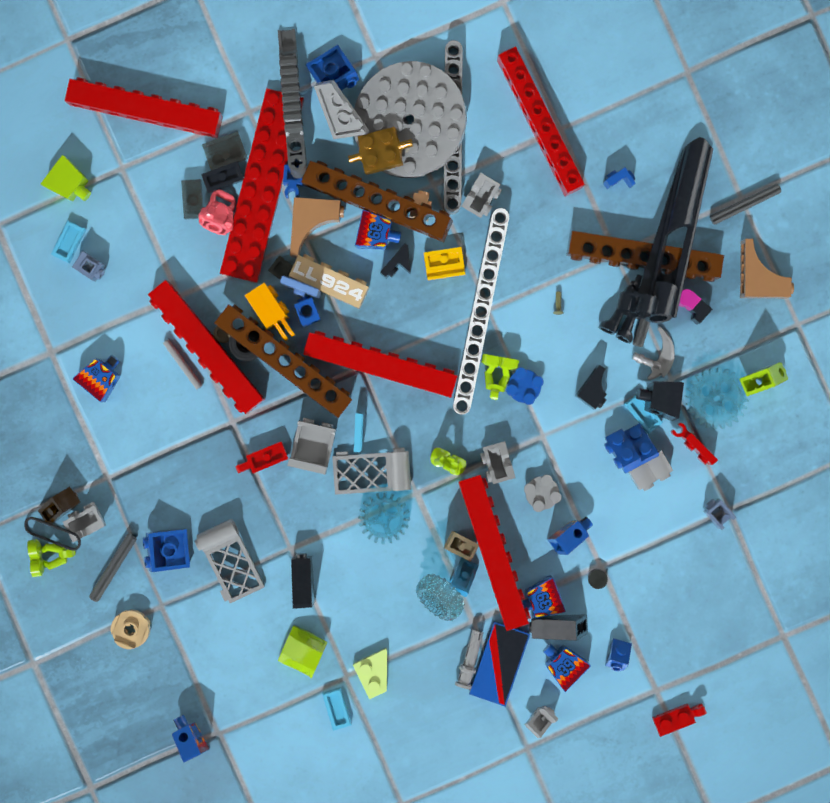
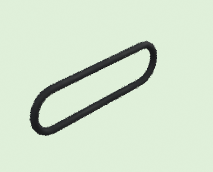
(54, 526)

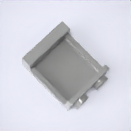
(312, 446)

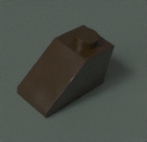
(59, 505)

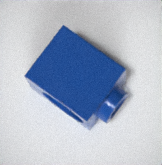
(313, 317)

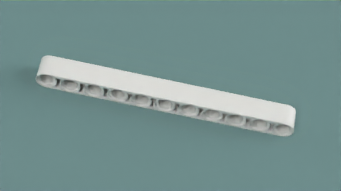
(486, 303)

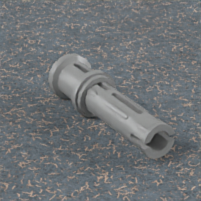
(467, 668)

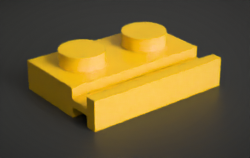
(444, 263)

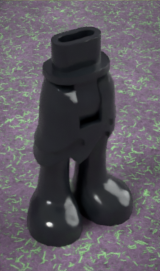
(610, 326)

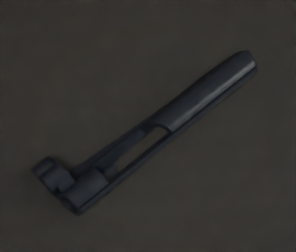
(660, 293)

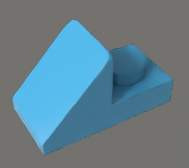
(464, 576)

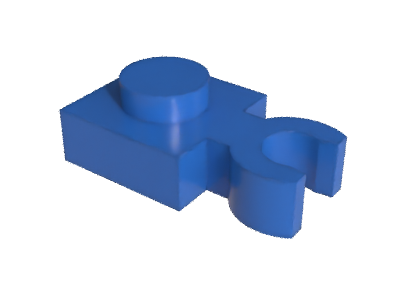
(291, 182)

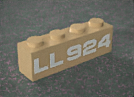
(328, 281)

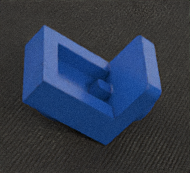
(615, 177)
(619, 655)

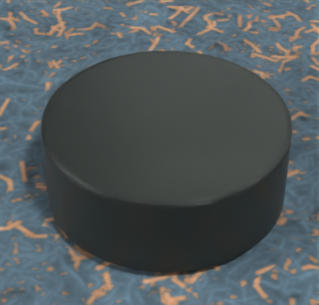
(597, 579)

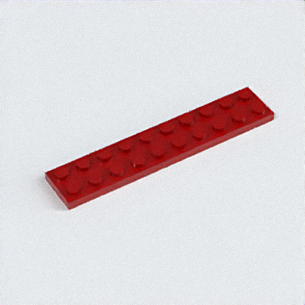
(258, 193)

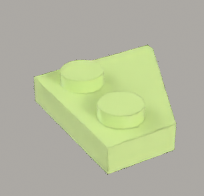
(373, 673)

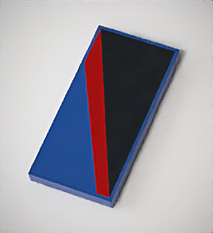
(499, 664)

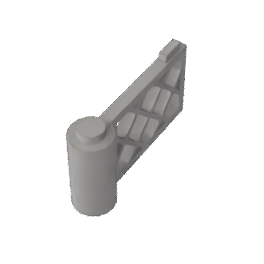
(397, 471)
(221, 537)

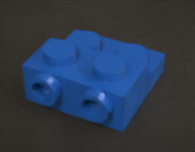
(333, 66)
(630, 448)
(166, 550)

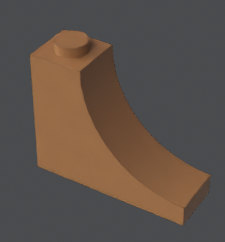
(310, 215)
(757, 280)

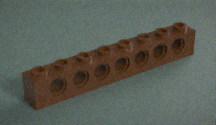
(313, 180)
(712, 261)
(335, 406)

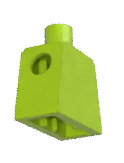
(66, 180)
(770, 375)

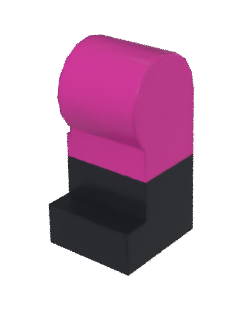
(694, 305)

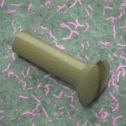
(558, 311)

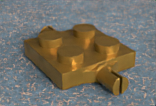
(380, 150)

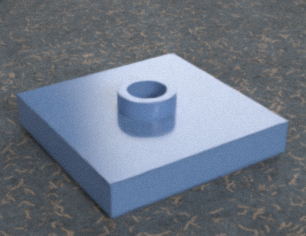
(300, 288)

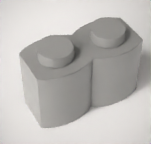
(650, 472)

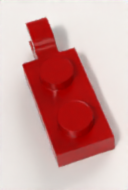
(693, 443)
(264, 458)
(677, 718)

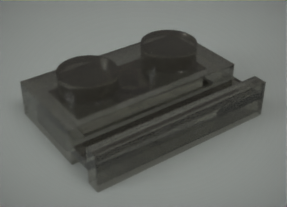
(224, 151)

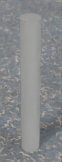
(183, 365)

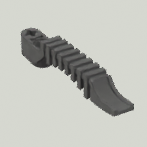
(291, 102)

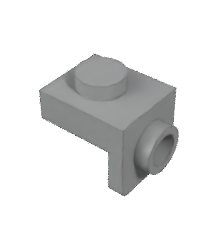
(541, 720)

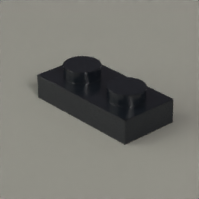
(222, 177)

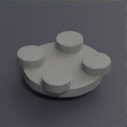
(542, 493)

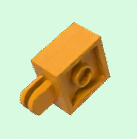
(269, 309)

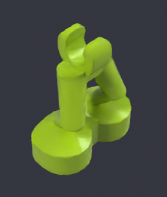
(506, 365)
(453, 464)
(38, 564)

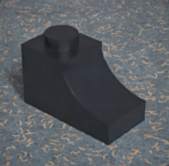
(591, 391)

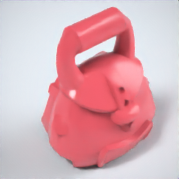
(218, 216)

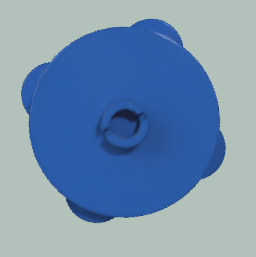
(524, 386)

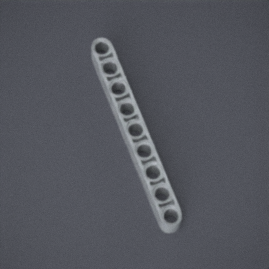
(455, 175)

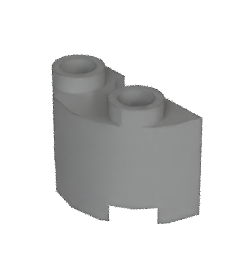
(481, 195)
(498, 463)
(84, 522)

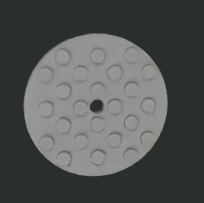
(436, 108)

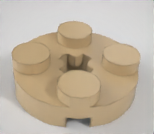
(120, 633)

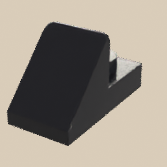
(400, 258)

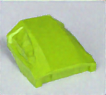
(302, 651)

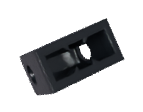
(662, 399)

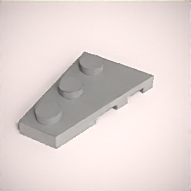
(339, 113)

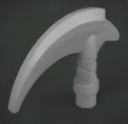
(664, 362)

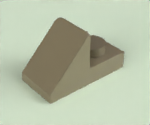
(461, 546)

